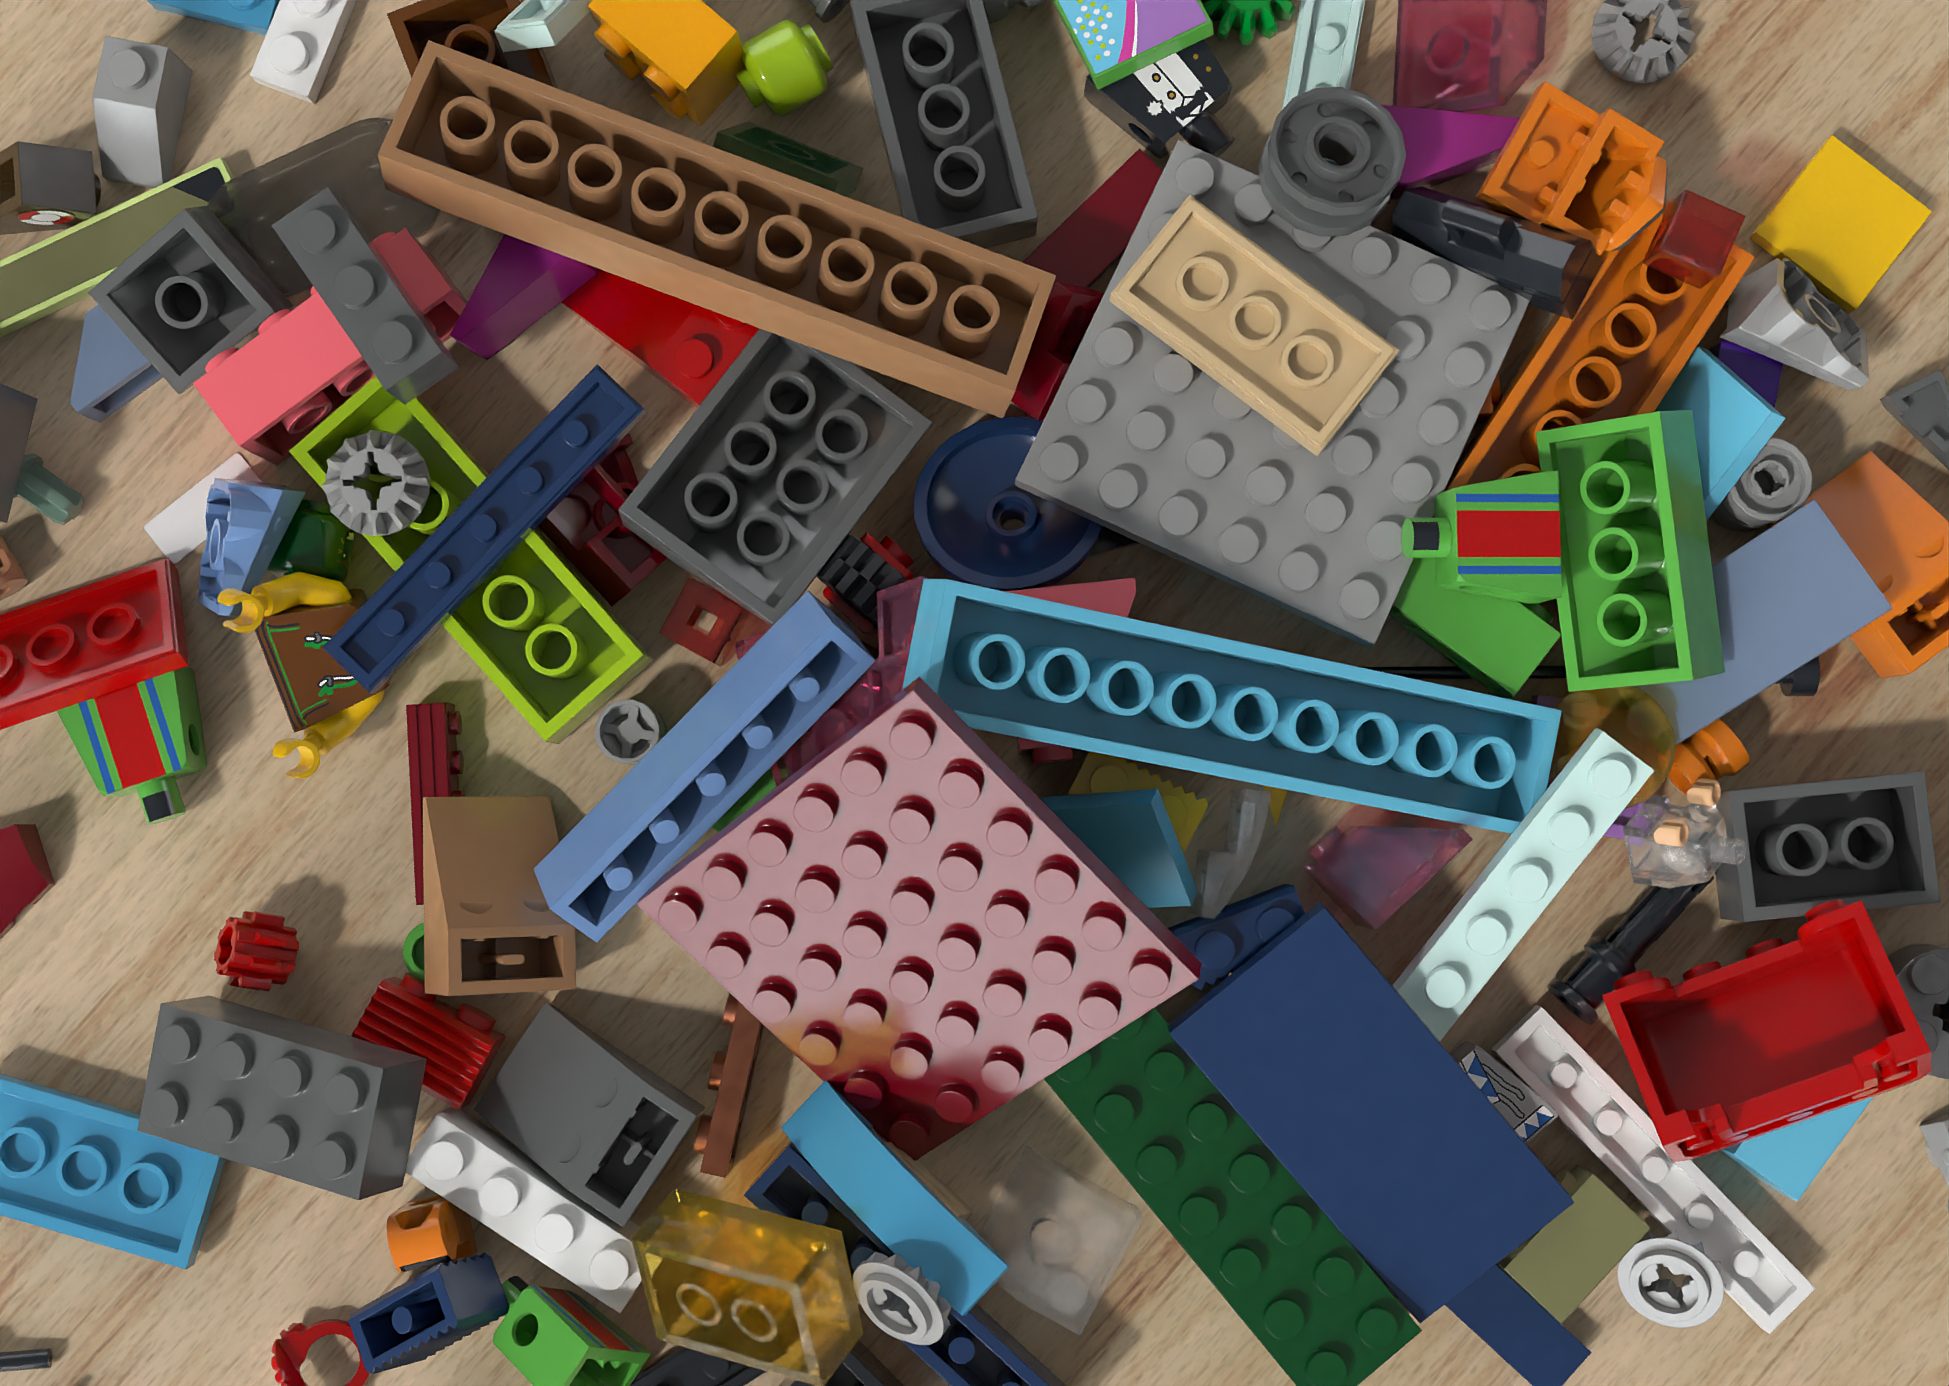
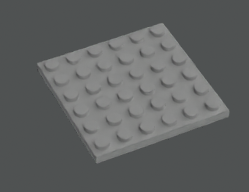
(1216, 485)

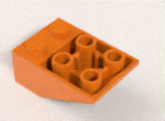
(1905, 554)

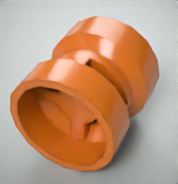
(1708, 755)

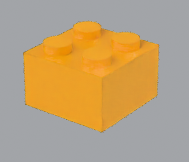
(676, 47)

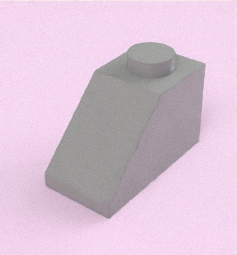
(139, 110)

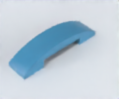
(893, 1198)

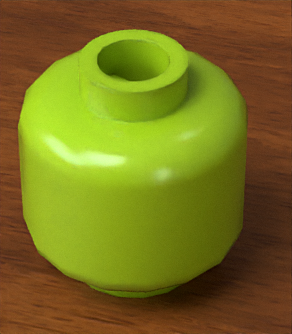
(784, 67)

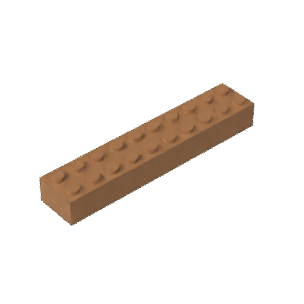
(713, 229)

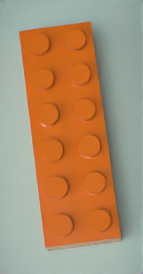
(1603, 363)

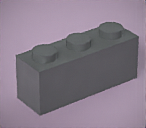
(365, 296)

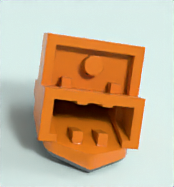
(1579, 171)

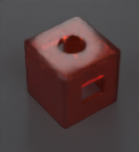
(1693, 239)
(685, 613)

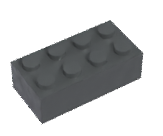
(945, 118)
(282, 1096)

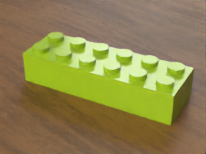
(534, 617)

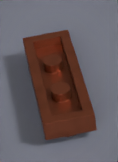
(732, 1078)

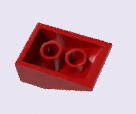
(665, 335)

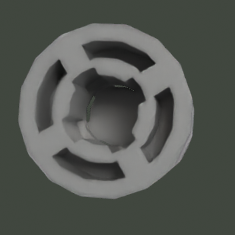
(621, 728)

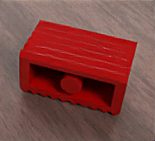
(453, 1041)

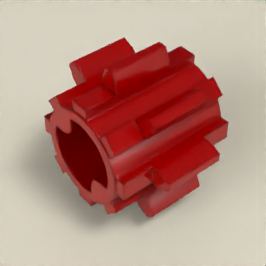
(256, 951)

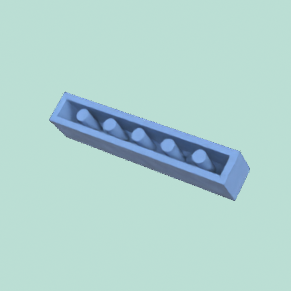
(702, 767)

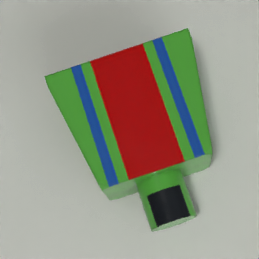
(1494, 538)
(142, 740)
(564, 1339)

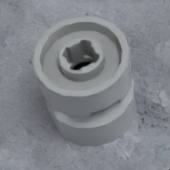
(1768, 489)

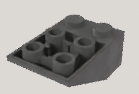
(588, 1113)

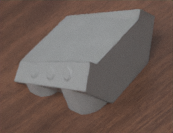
(1791, 322)

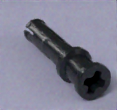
(1620, 949)

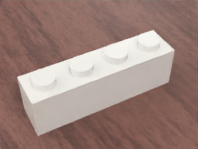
(526, 1206)

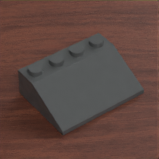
(773, 472)

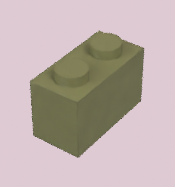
(1577, 1247)

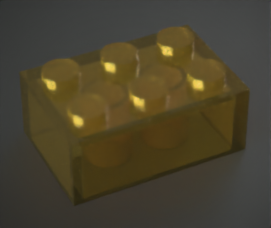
(749, 1286)

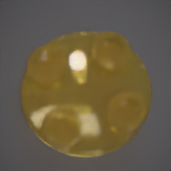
(1628, 718)

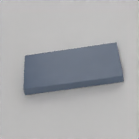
(1777, 610)

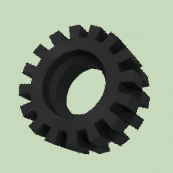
(857, 575)

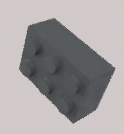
(1828, 844)

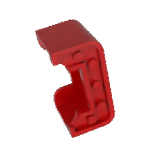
(1769, 1035)

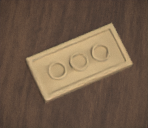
(1253, 325)

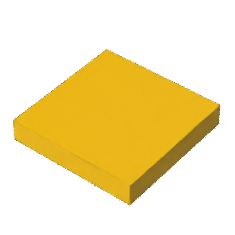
(1841, 223)

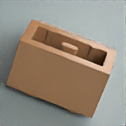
(483, 900)

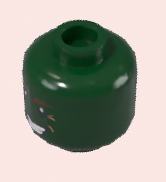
(314, 544)

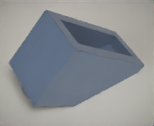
(108, 368)

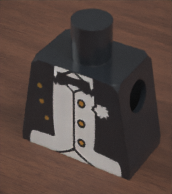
(1170, 102)

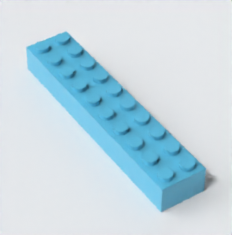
(1229, 707)

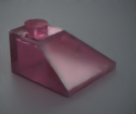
(1466, 52)
(1380, 868)

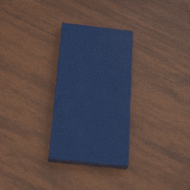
(1370, 1113)

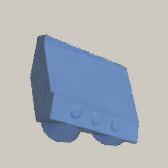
(243, 533)

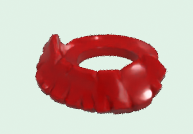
(295, 1343)

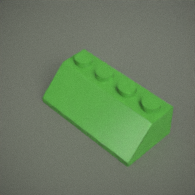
(1633, 552)

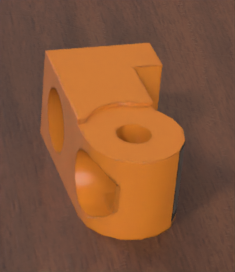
(429, 1233)

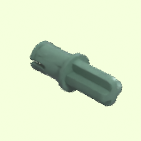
(47, 491)

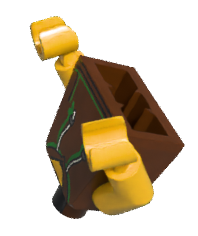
(293, 623)

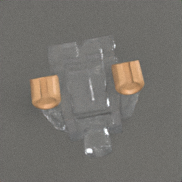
(1679, 843)

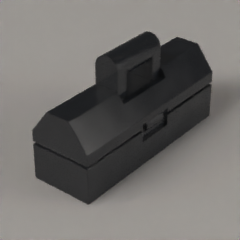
(1518, 254)

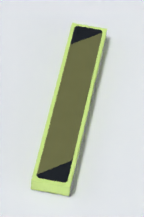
(80, 257)

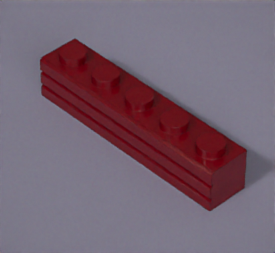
(432, 767)

